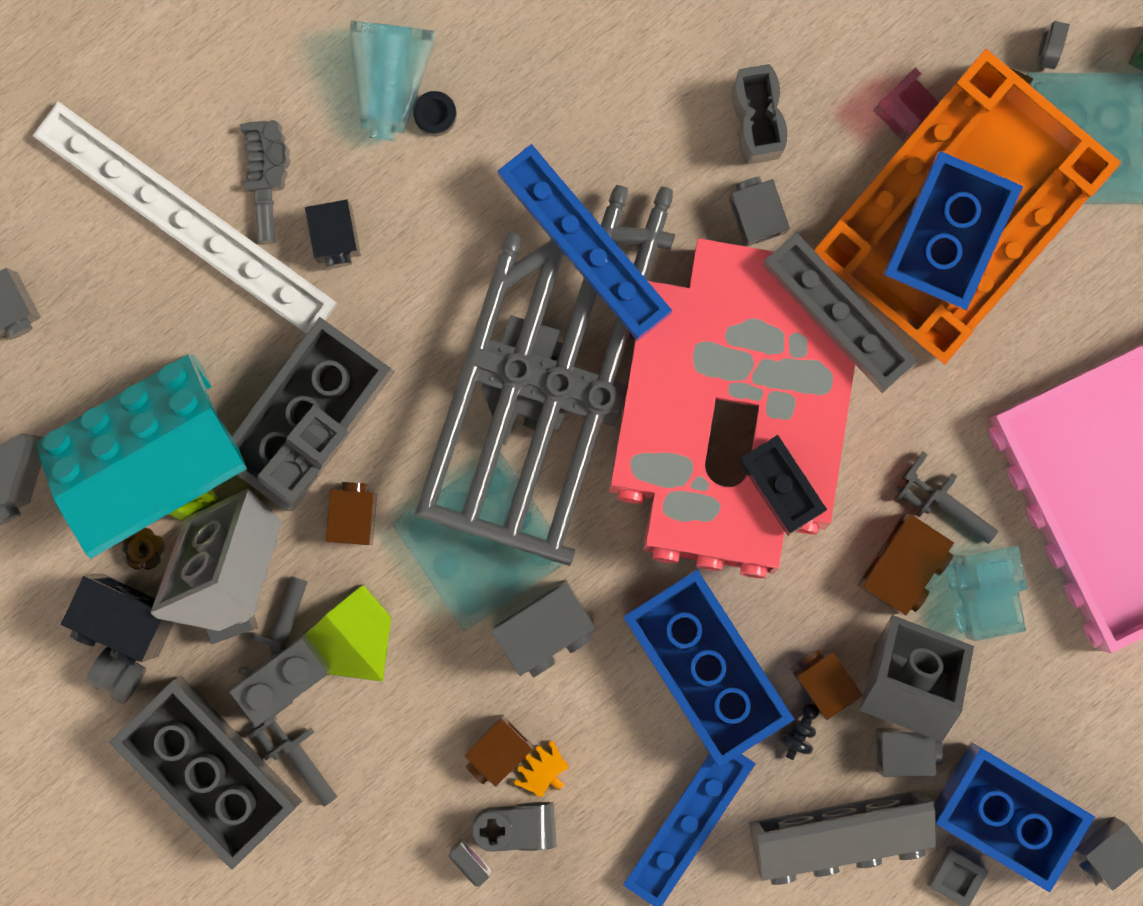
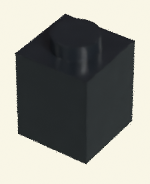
(333, 233)

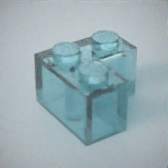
(988, 591)

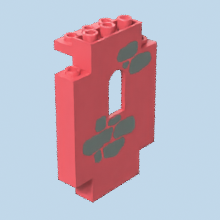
(737, 342)

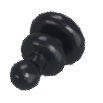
(803, 729)

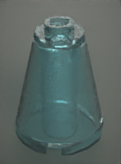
(388, 73)

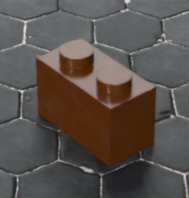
(907, 565)

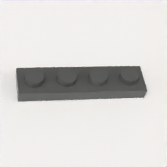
(839, 312)

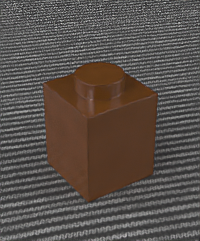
(351, 514)
(826, 682)
(497, 752)

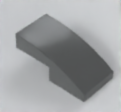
(302, 455)

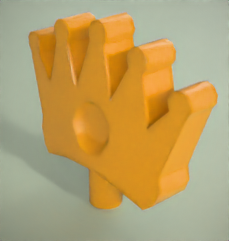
(544, 771)

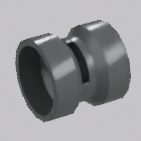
(115, 676)

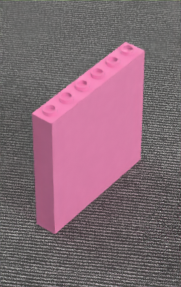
(1082, 473)

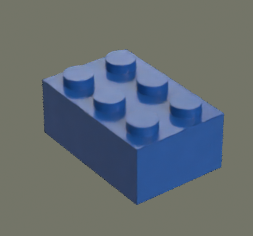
(952, 229)
(1011, 817)

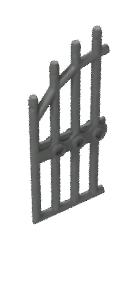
(540, 379)

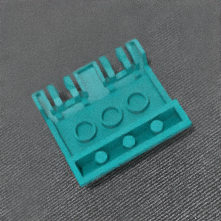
(138, 456)

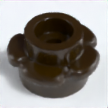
(149, 559)

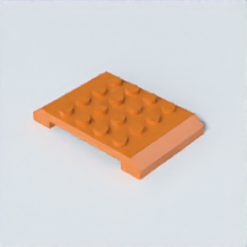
(998, 126)

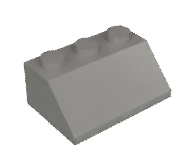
(219, 564)

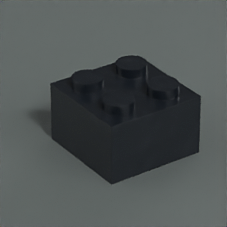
(116, 617)

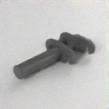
(944, 502)
(284, 620)
(296, 756)

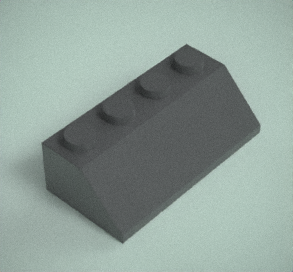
(843, 836)

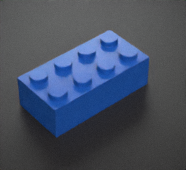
(708, 668)

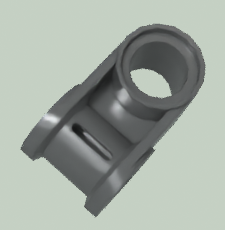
(526, 827)

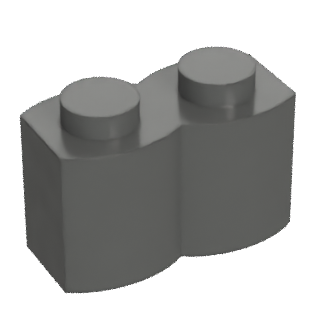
(755, 103)

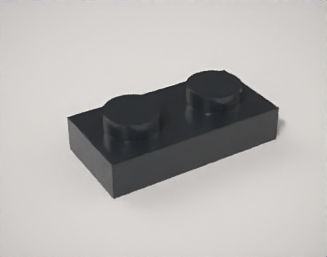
(782, 485)

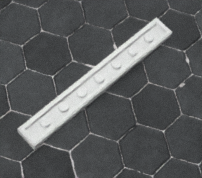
(183, 218)

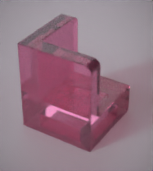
(906, 105)

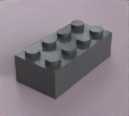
(321, 372)
(205, 772)

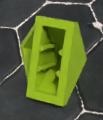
(354, 637)

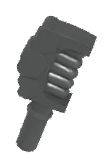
(267, 165)

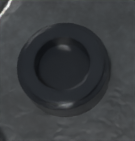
(435, 113)

